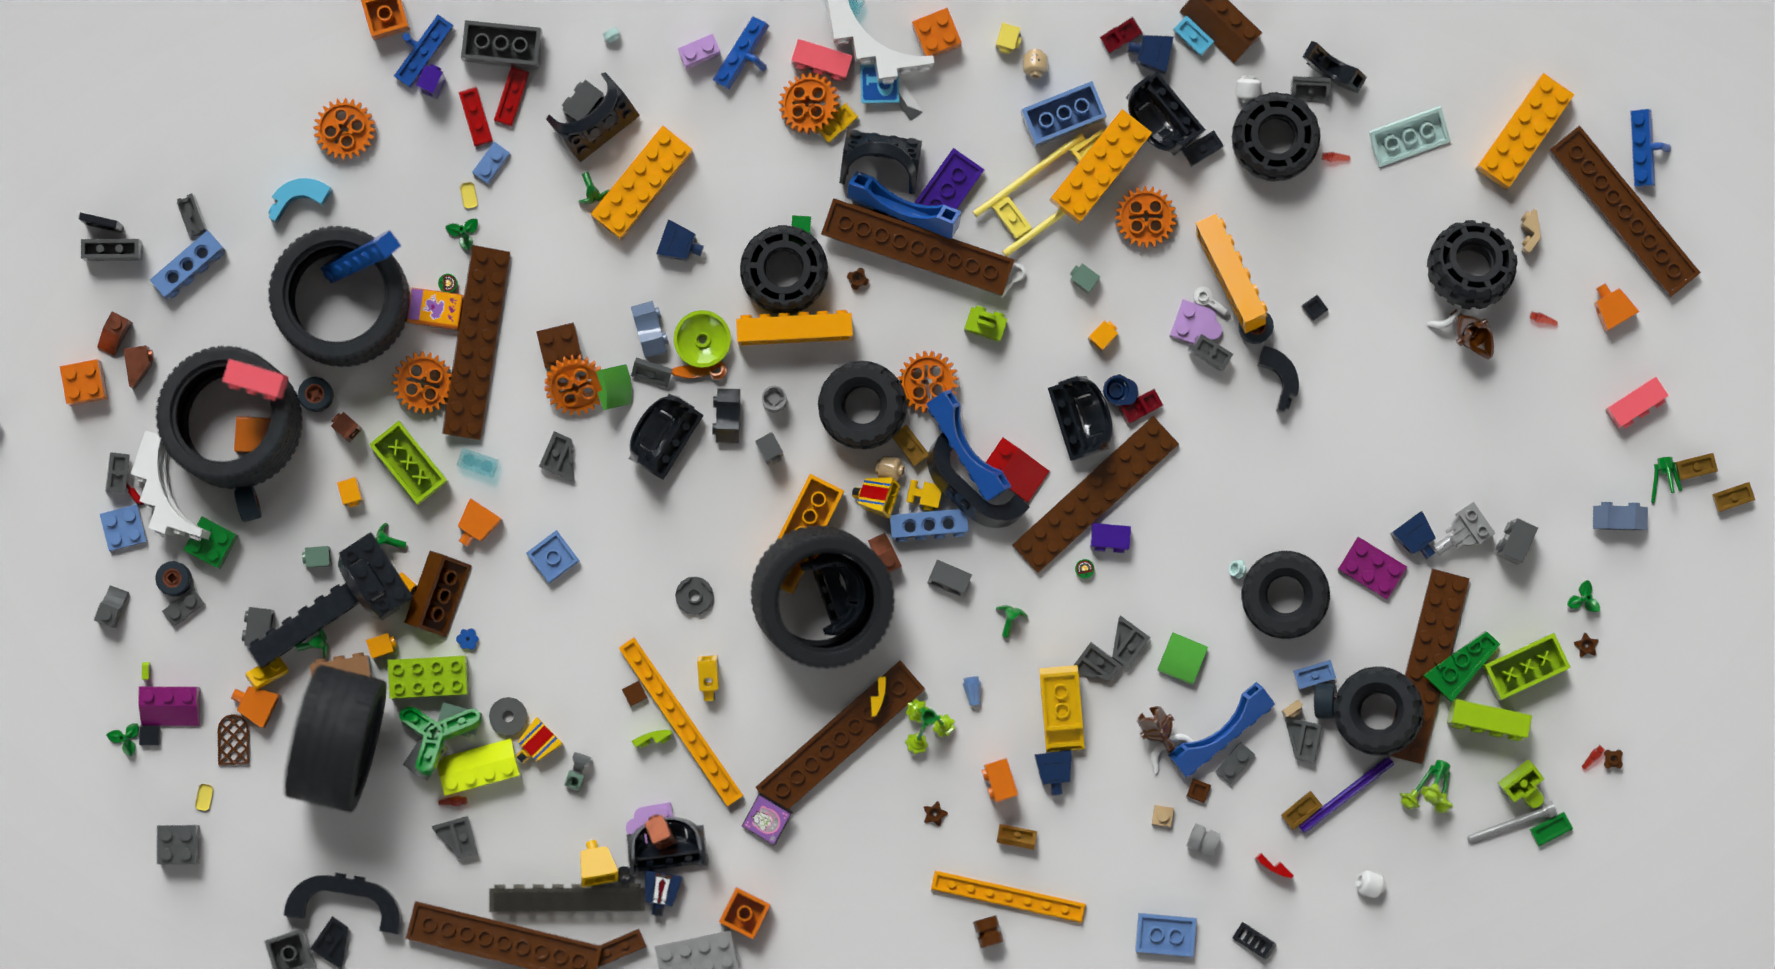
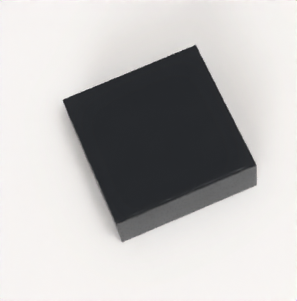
(1314, 307)
(149, 735)

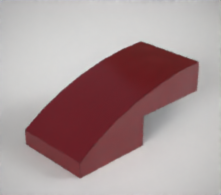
(1121, 35)
(1142, 406)

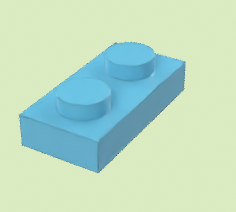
(1193, 35)

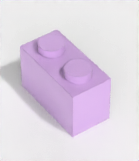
(699, 51)

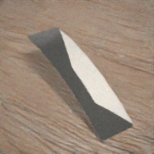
(907, 102)

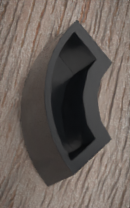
(727, 415)

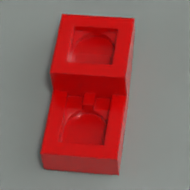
(1278, 869)

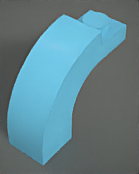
(298, 189)

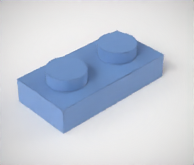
(491, 162)
(1314, 674)

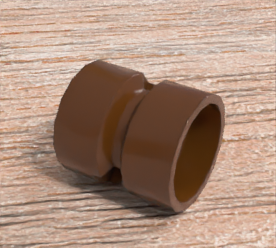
(988, 931)

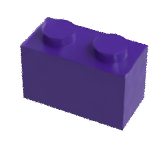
(431, 81)
(1110, 537)

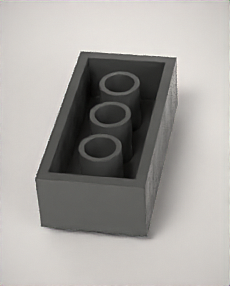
(501, 44)

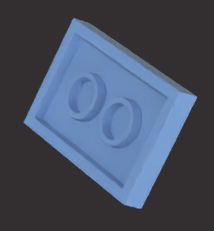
(1165, 934)

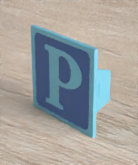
(877, 91)

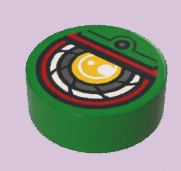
(447, 283)
(1084, 568)

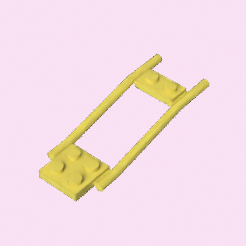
(1009, 212)

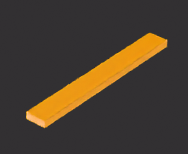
(1008, 896)

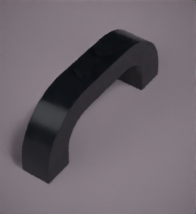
(964, 495)
(390, 910)

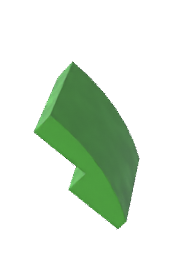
(615, 387)
(1182, 658)

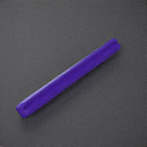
(1346, 794)

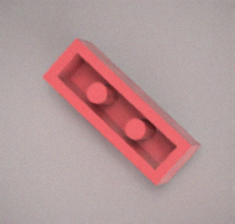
(821, 60)
(255, 380)
(1637, 403)

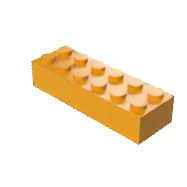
(1524, 131)
(1100, 166)
(642, 182)
(1230, 273)
(794, 328)
(813, 507)

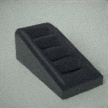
(1239, 932)

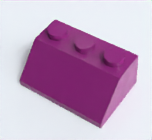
(169, 706)

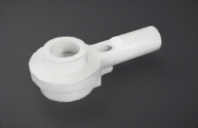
(1016, 275)
(1203, 297)

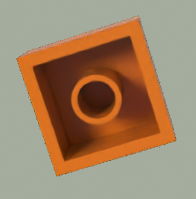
(385, 17)
(936, 33)
(83, 382)
(1000, 780)
(744, 913)

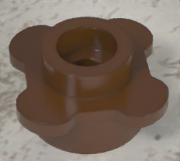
(857, 283)
(1608, 759)

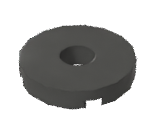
(702, 603)
(496, 716)

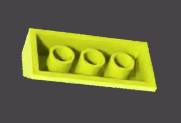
(478, 767)

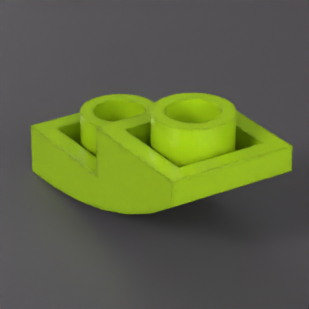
(659, 736)

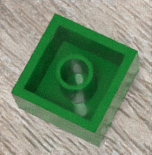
(216, 548)

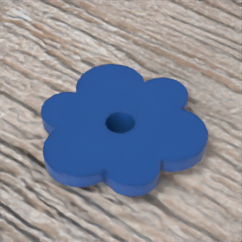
(461, 639)

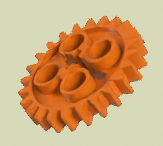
(807, 119)
(329, 120)
(1146, 234)
(426, 365)
(568, 370)
(911, 384)

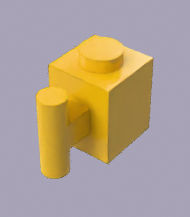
(929, 495)

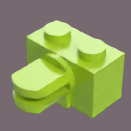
(985, 323)
(1523, 783)

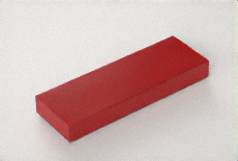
(511, 96)
(475, 117)

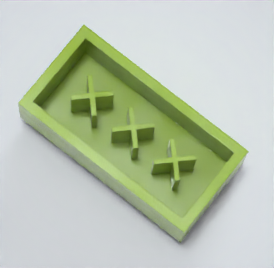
(408, 463)
(1526, 666)
(428, 677)
(1489, 719)

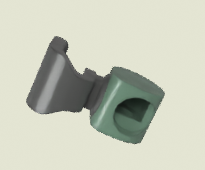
(575, 777)

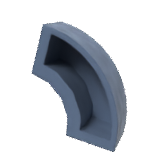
(649, 329)
(1620, 517)

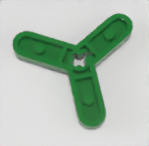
(447, 728)

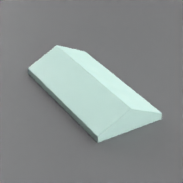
(1409, 136)

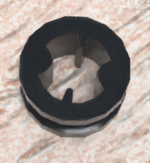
(623, 868)

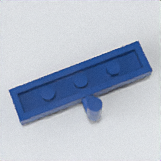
(422, 50)
(742, 53)
(1643, 147)

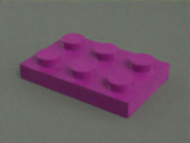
(1372, 568)

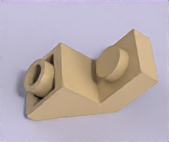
(1531, 225)

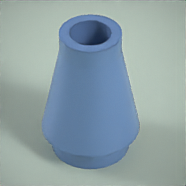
(972, 689)

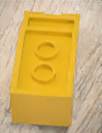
(1061, 708)

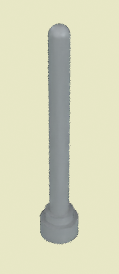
(1547, 810)

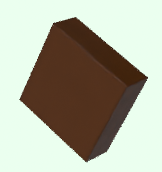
(634, 693)
(1198, 790)

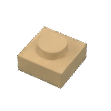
(1293, 709)
(1162, 815)

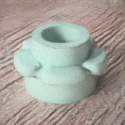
(611, 35)
(1237, 569)

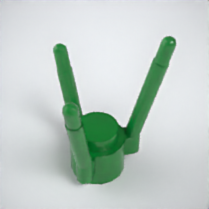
(1666, 466)

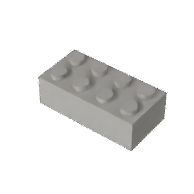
(702, 952)

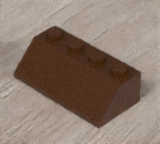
(1224, 25)
(437, 593)

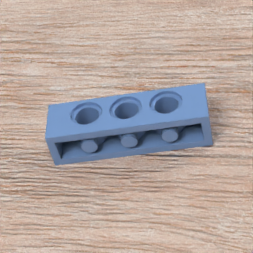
(176, 266)
(898, 522)

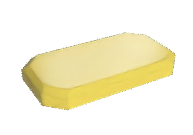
(468, 195)
(204, 797)

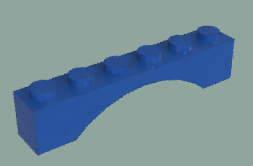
(871, 193)
(362, 257)
(947, 412)
(1192, 755)

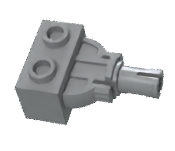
(1468, 527)

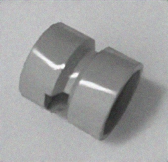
(774, 399)
(1204, 840)

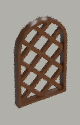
(233, 762)

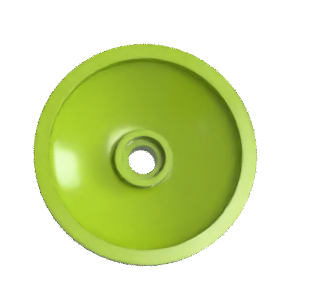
(698, 325)

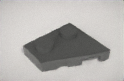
(558, 456)
(1128, 642)
(1097, 663)
(1304, 738)
(457, 836)

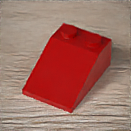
(1019, 468)

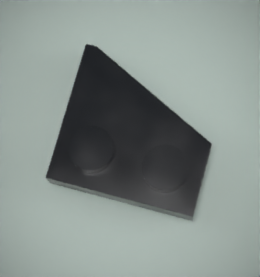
(332, 942)

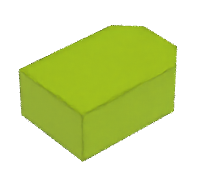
(145, 670)

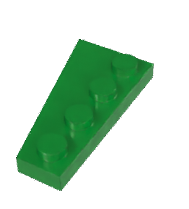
(1459, 668)

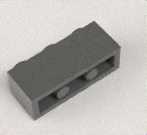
(111, 249)

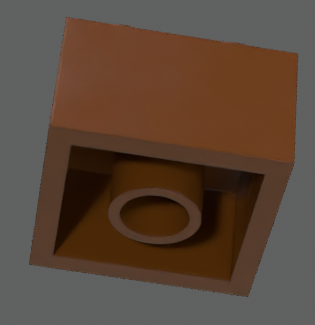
(557, 343)

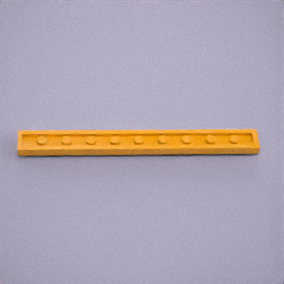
(681, 721)

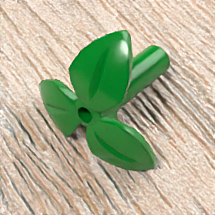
(592, 192)
(455, 230)
(383, 538)
(1590, 604)
(1012, 613)
(316, 642)
(117, 736)

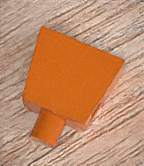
(1613, 307)
(477, 522)
(256, 704)

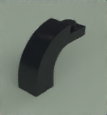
(1330, 67)
(1286, 371)

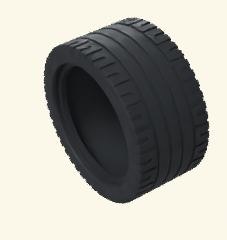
(283, 287)
(173, 421)
(848, 645)
(335, 738)

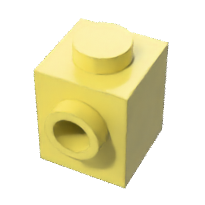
(1008, 38)

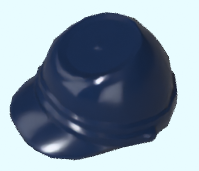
(1120, 390)

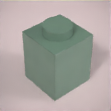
(1084, 278)
(317, 556)

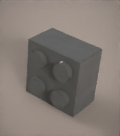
(1516, 541)
(177, 844)
(290, 951)

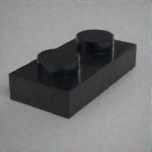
(1202, 148)

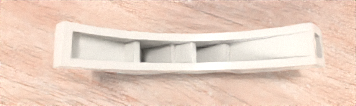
(887, 62)
(151, 470)

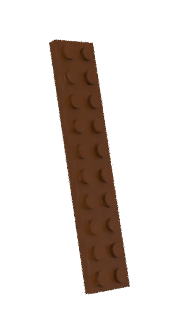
(1624, 211)
(917, 247)
(476, 342)
(1095, 494)
(1430, 647)
(840, 738)
(499, 940)

